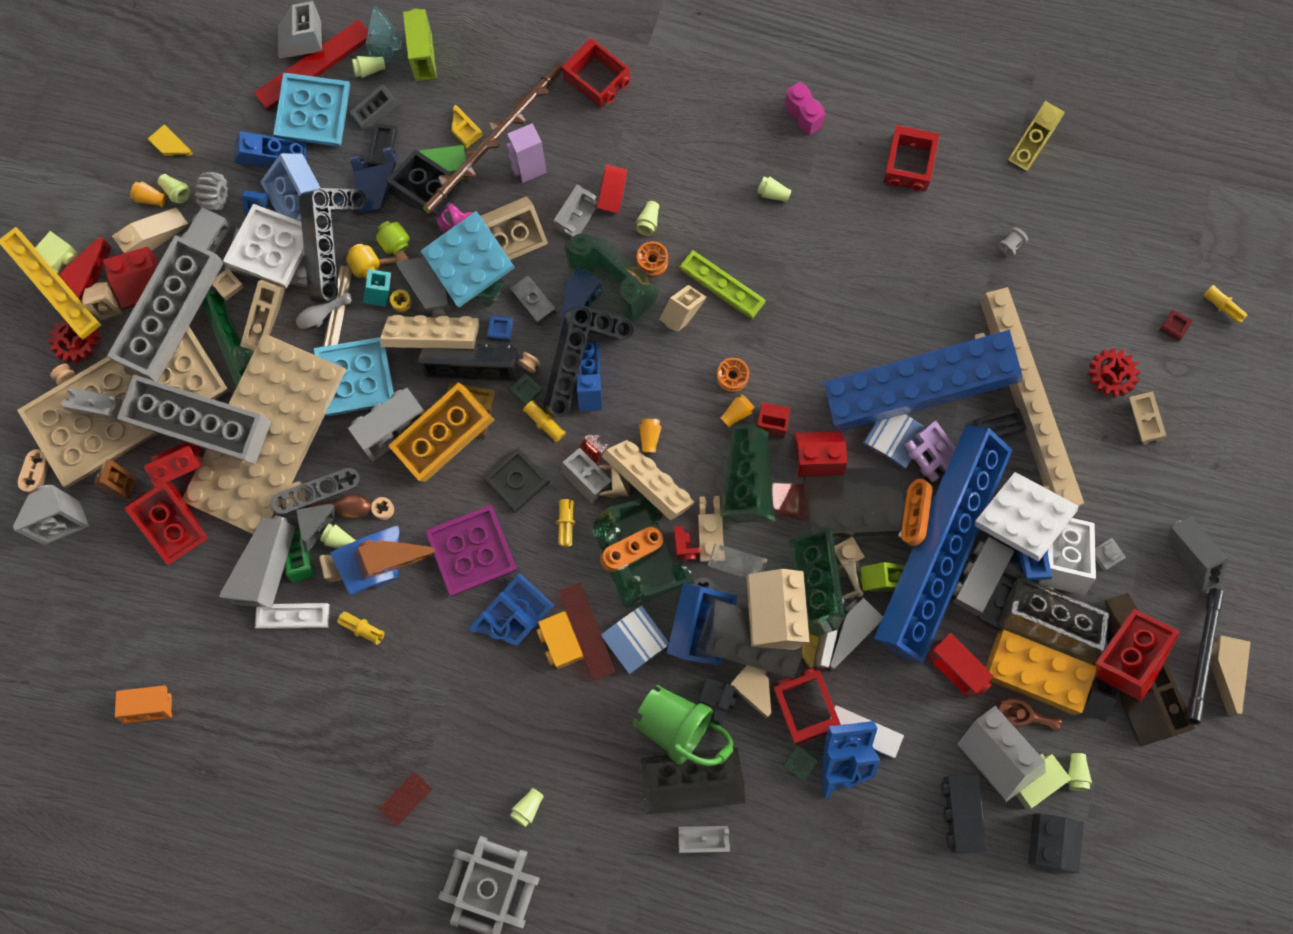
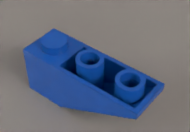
(264, 150)
(589, 379)

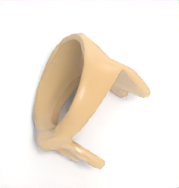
(620, 485)

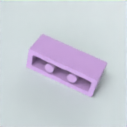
(526, 153)

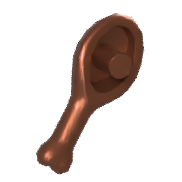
(350, 506)
(1021, 714)

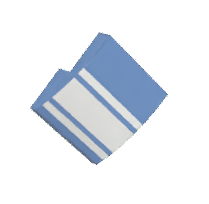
(890, 435)
(635, 639)

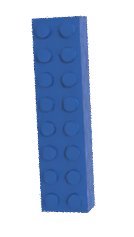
(924, 381)

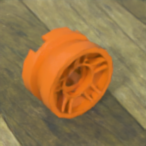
(657, 252)
(737, 367)

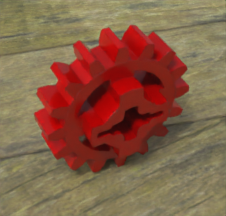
(67, 337)
(1106, 379)

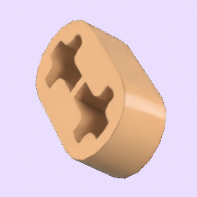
(33, 471)

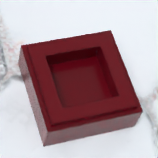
(1175, 325)

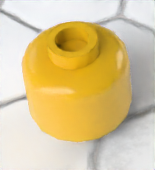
(360, 259)

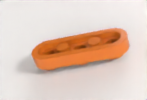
(916, 512)
(626, 554)

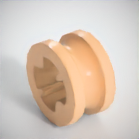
(529, 362)
(62, 373)
(380, 502)

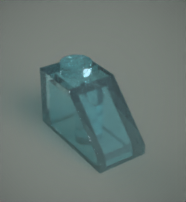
(382, 35)

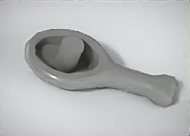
(315, 314)

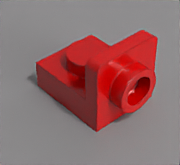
(681, 542)

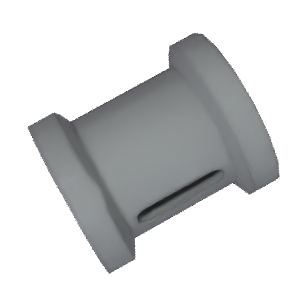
(1012, 242)

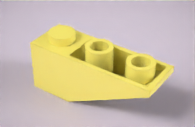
(1036, 135)

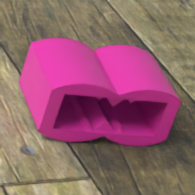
(804, 108)

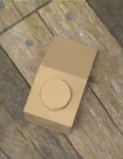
(101, 301)
(682, 308)
(754, 688)

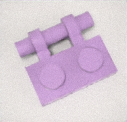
(937, 444)

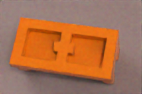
(143, 704)

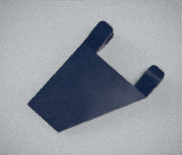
(373, 179)

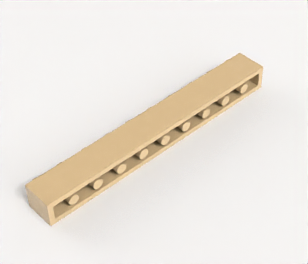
(1032, 401)

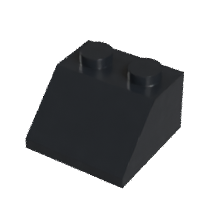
(1056, 842)

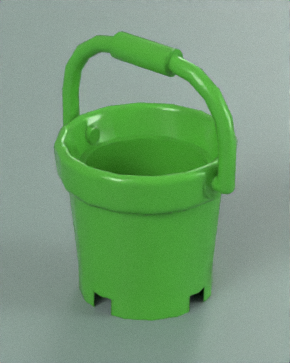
(679, 726)

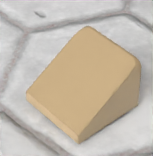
(329, 568)

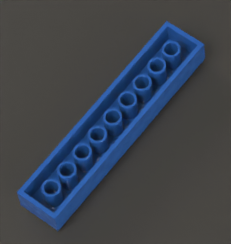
(951, 531)

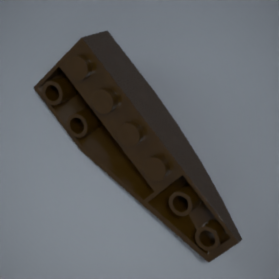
(1162, 709)

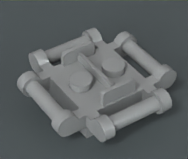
(488, 888)

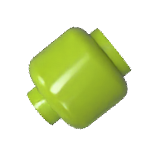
(392, 237)

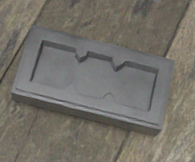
(533, 299)

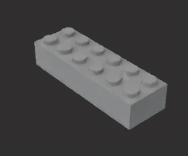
(165, 308)
(194, 419)

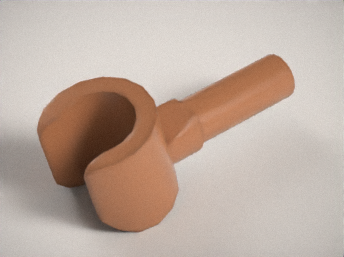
(399, 256)

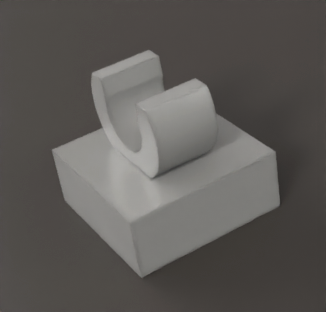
(1108, 554)

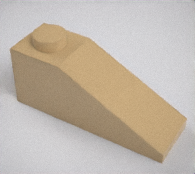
(151, 231)
(262, 313)
(1229, 668)

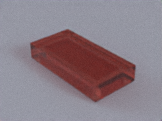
(405, 799)

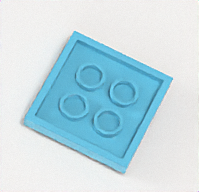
(312, 109)
(467, 259)
(366, 375)

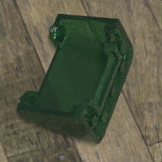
(635, 288)
(650, 575)

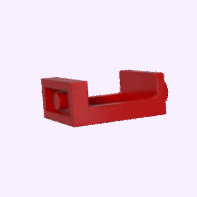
(174, 463)

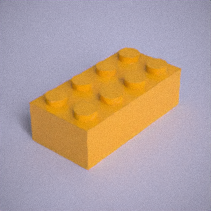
(441, 432)
(1040, 672)

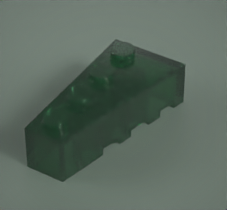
(748, 477)

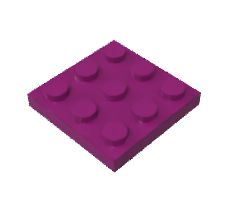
(471, 550)

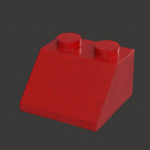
(130, 274)
(820, 453)

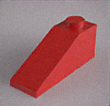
(86, 268)

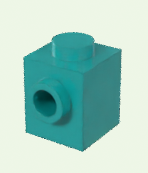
(376, 287)

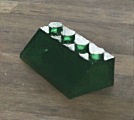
(816, 557)

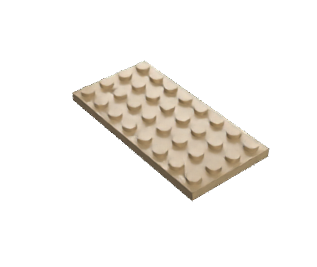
(295, 394)
(81, 442)

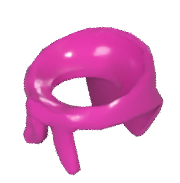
(457, 217)

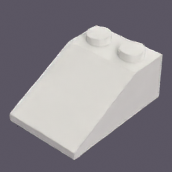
(1073, 558)

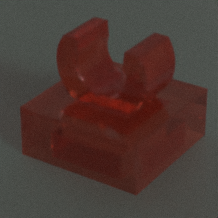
(593, 448)

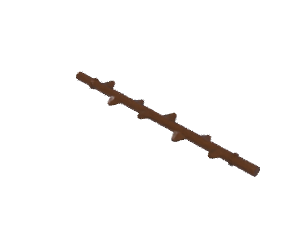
(490, 142)

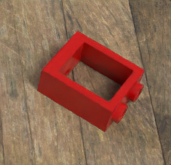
(581, 58)
(916, 139)
(960, 666)
(813, 731)

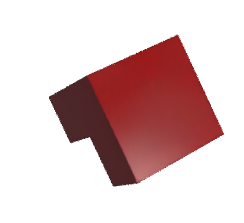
(774, 419)

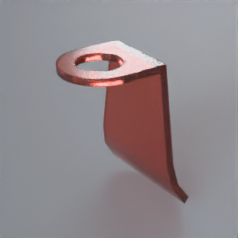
(790, 499)

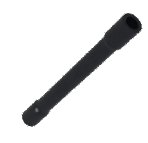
(1196, 701)

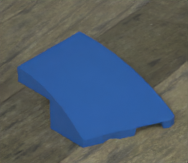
(348, 566)
(513, 612)
(848, 756)

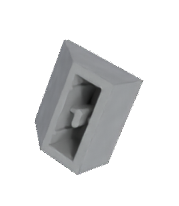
(300, 31)

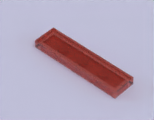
(587, 631)

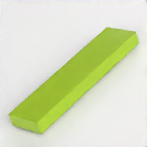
(722, 284)

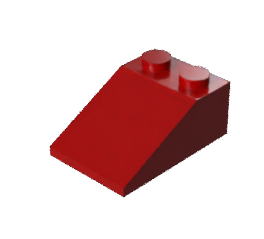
(166, 521)
(1136, 654)

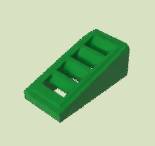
(302, 569)

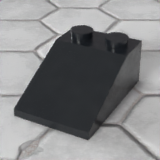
(417, 182)

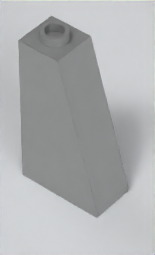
(260, 565)

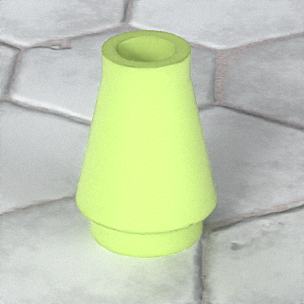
(367, 65)
(176, 190)
(773, 190)
(647, 220)
(335, 537)
(1079, 773)
(526, 808)

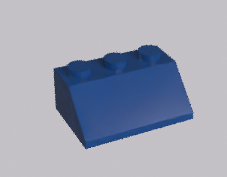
(690, 620)

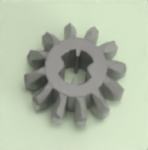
(211, 191)

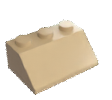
(516, 227)
(777, 609)

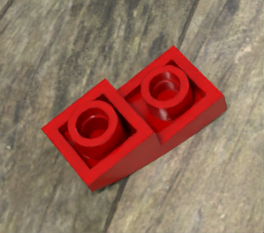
(611, 188)

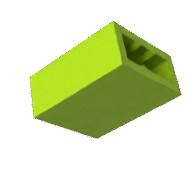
(419, 45)

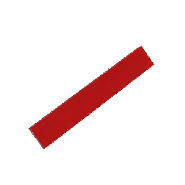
(318, 62)

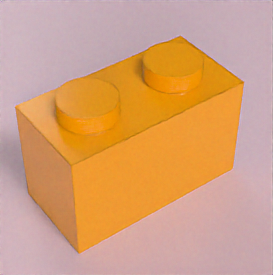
(560, 640)

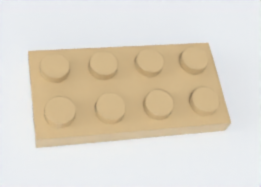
(430, 332)
(648, 479)

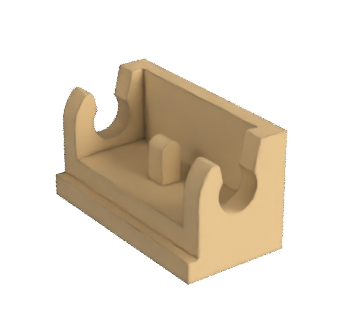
(1147, 418)

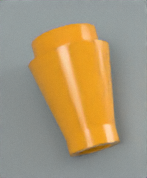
(146, 194)
(738, 410)
(649, 434)

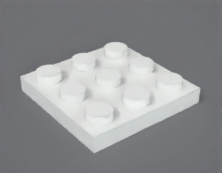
(267, 246)
(1026, 516)

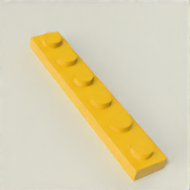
(49, 283)

